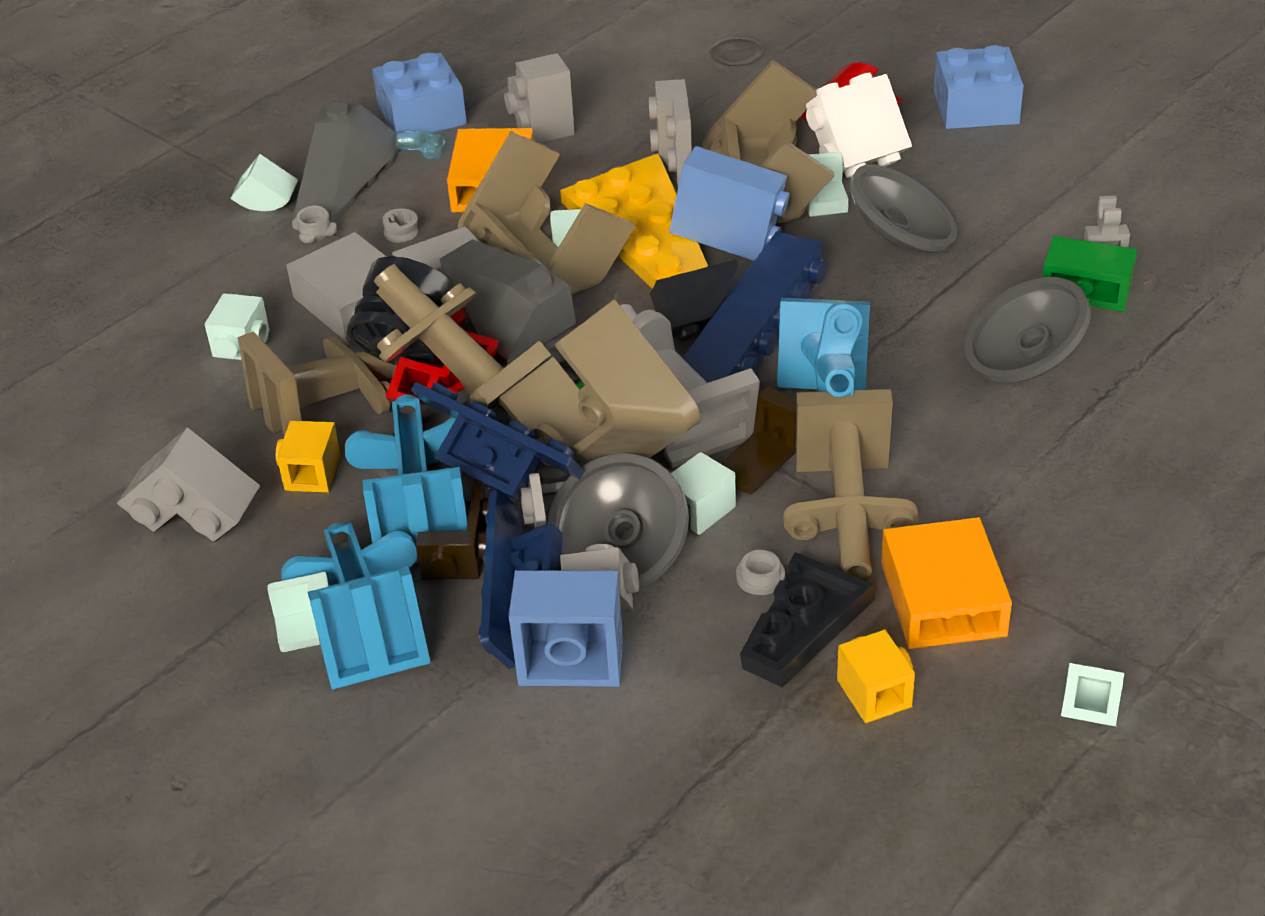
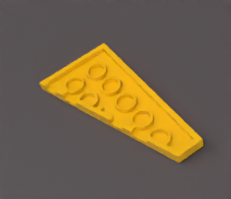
(647, 198)

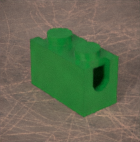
(1097, 268)

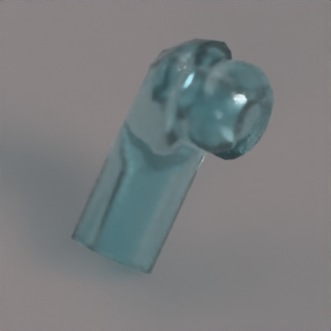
(421, 140)

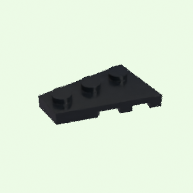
(803, 619)

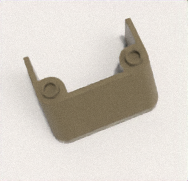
(763, 133)
(513, 207)
(627, 397)

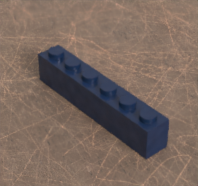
(749, 318)

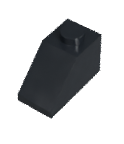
(692, 297)

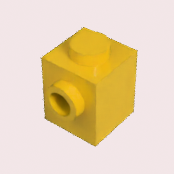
(308, 456)
(876, 675)

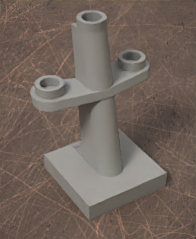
(724, 405)

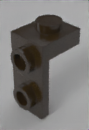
(770, 443)
(456, 552)

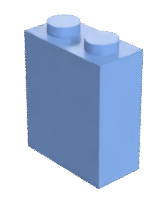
(728, 203)

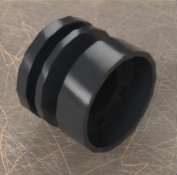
(376, 319)

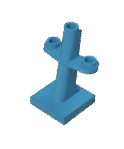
(823, 345)
(415, 497)
(369, 610)

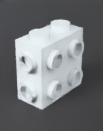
(859, 122)

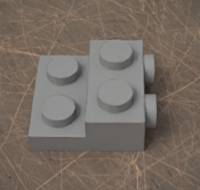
(673, 124)

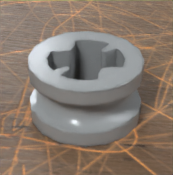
(400, 225)

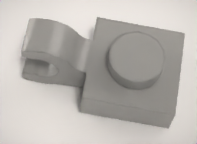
(1109, 227)

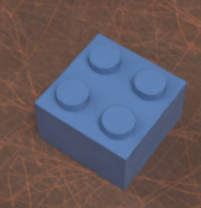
(978, 87)
(419, 94)
(566, 628)

